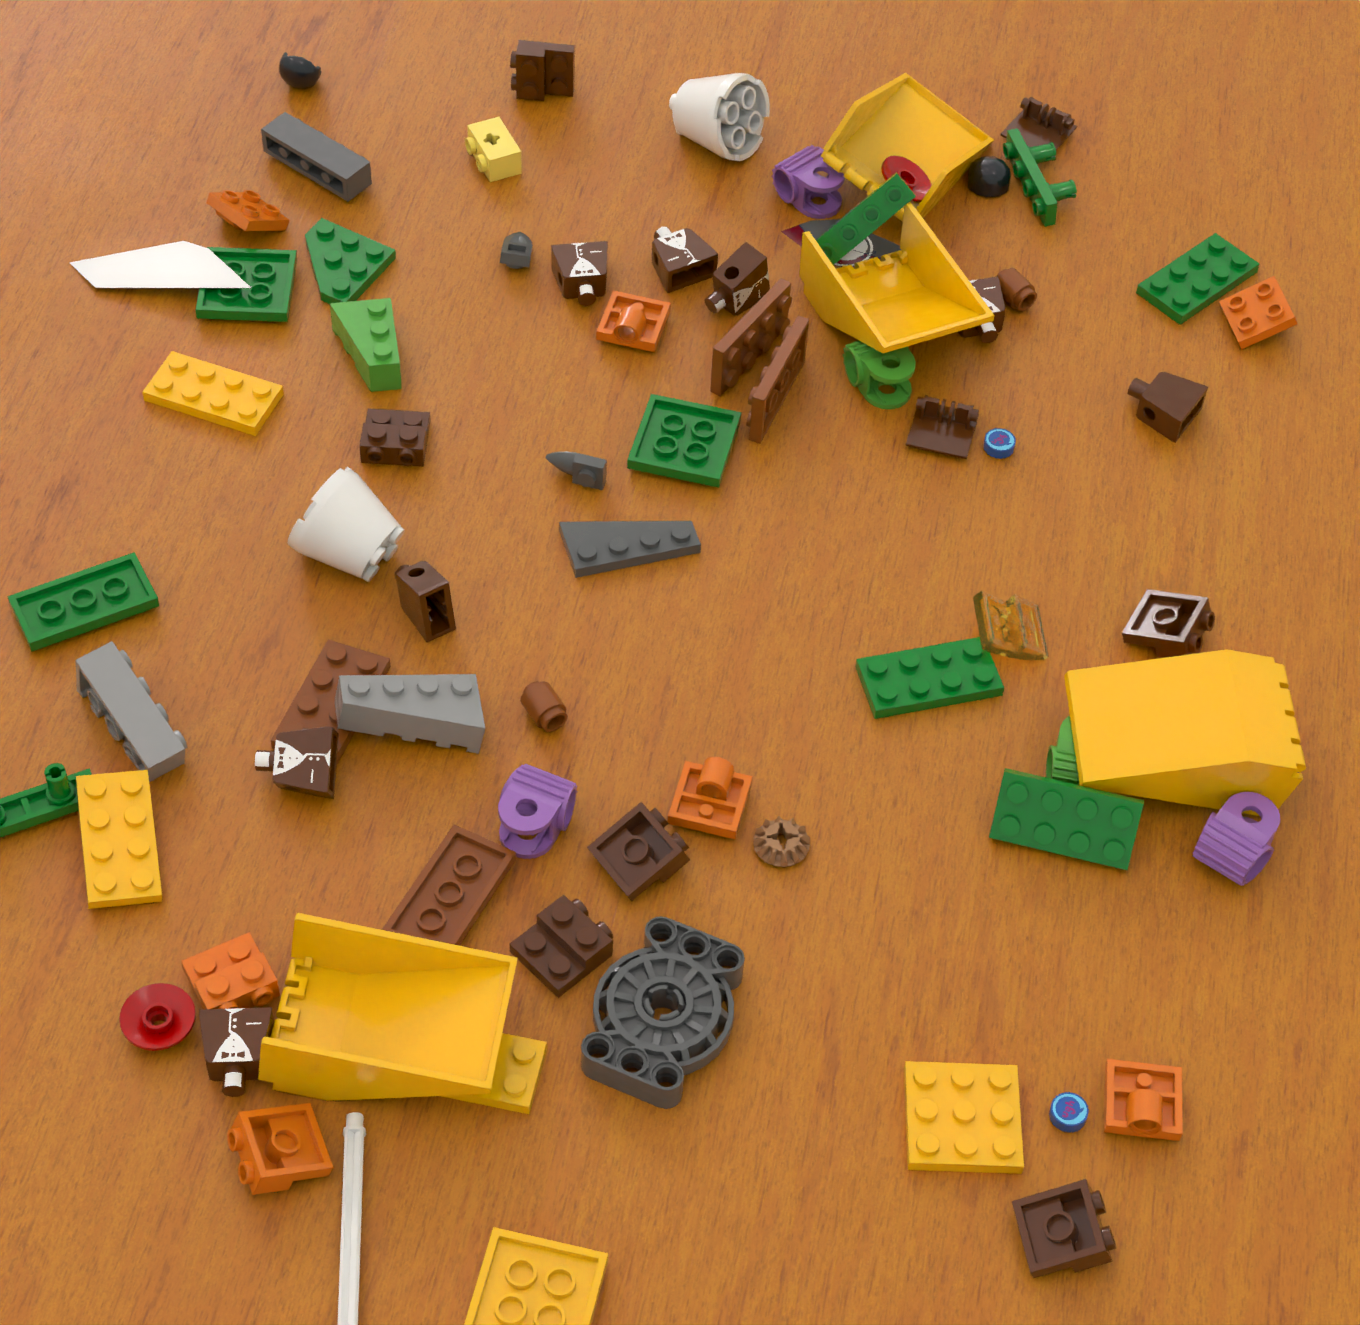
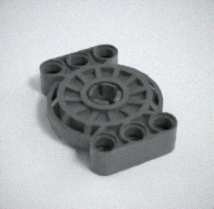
(679, 1041)

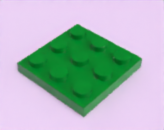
(271, 282)
(684, 440)

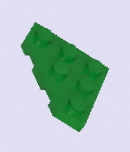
(344, 261)

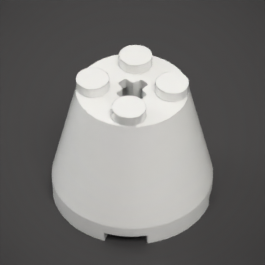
(722, 113)
(347, 527)

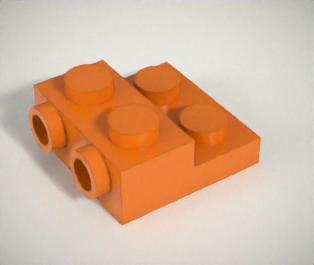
(232, 975)
(278, 1147)

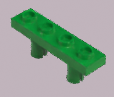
(1025, 167)
(865, 218)
(41, 802)

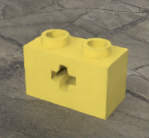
(493, 149)

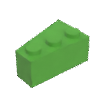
(370, 339)

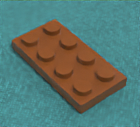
(750, 337)
(777, 379)
(316, 698)
(452, 888)

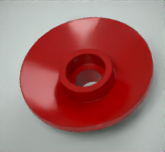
(909, 172)
(154, 1004)

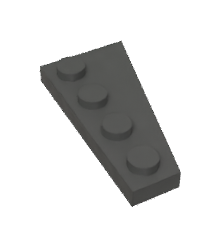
(616, 545)

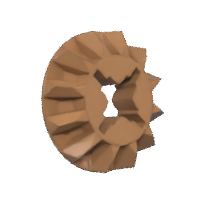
(771, 851)

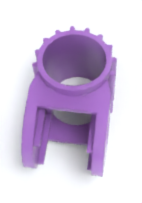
(799, 183)
(534, 804)
(1236, 843)

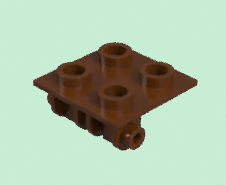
(1041, 125)
(943, 427)

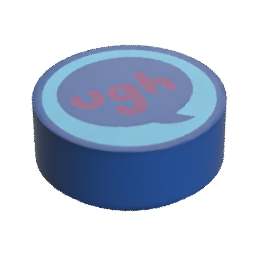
(999, 443)
(1068, 1112)

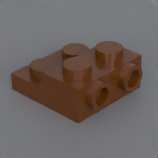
(543, 70)
(394, 437)
(1170, 623)
(639, 850)
(563, 945)
(1064, 1229)

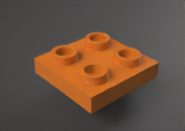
(247, 211)
(1258, 312)
(633, 321)
(710, 798)
(1143, 1100)

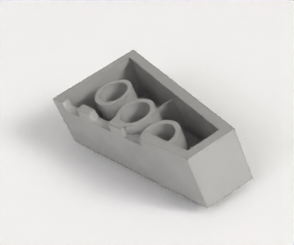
(413, 707)
(129, 710)

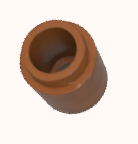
(1016, 289)
(544, 706)

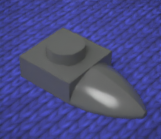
(516, 251)
(584, 469)

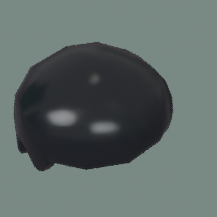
(298, 71)
(989, 177)

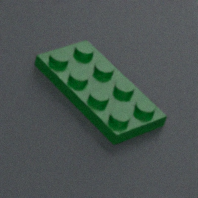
(1197, 278)
(83, 601)
(928, 677)
(1066, 819)

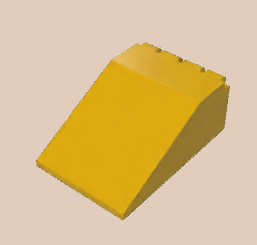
(908, 123)
(894, 300)
(1187, 728)
(385, 1015)

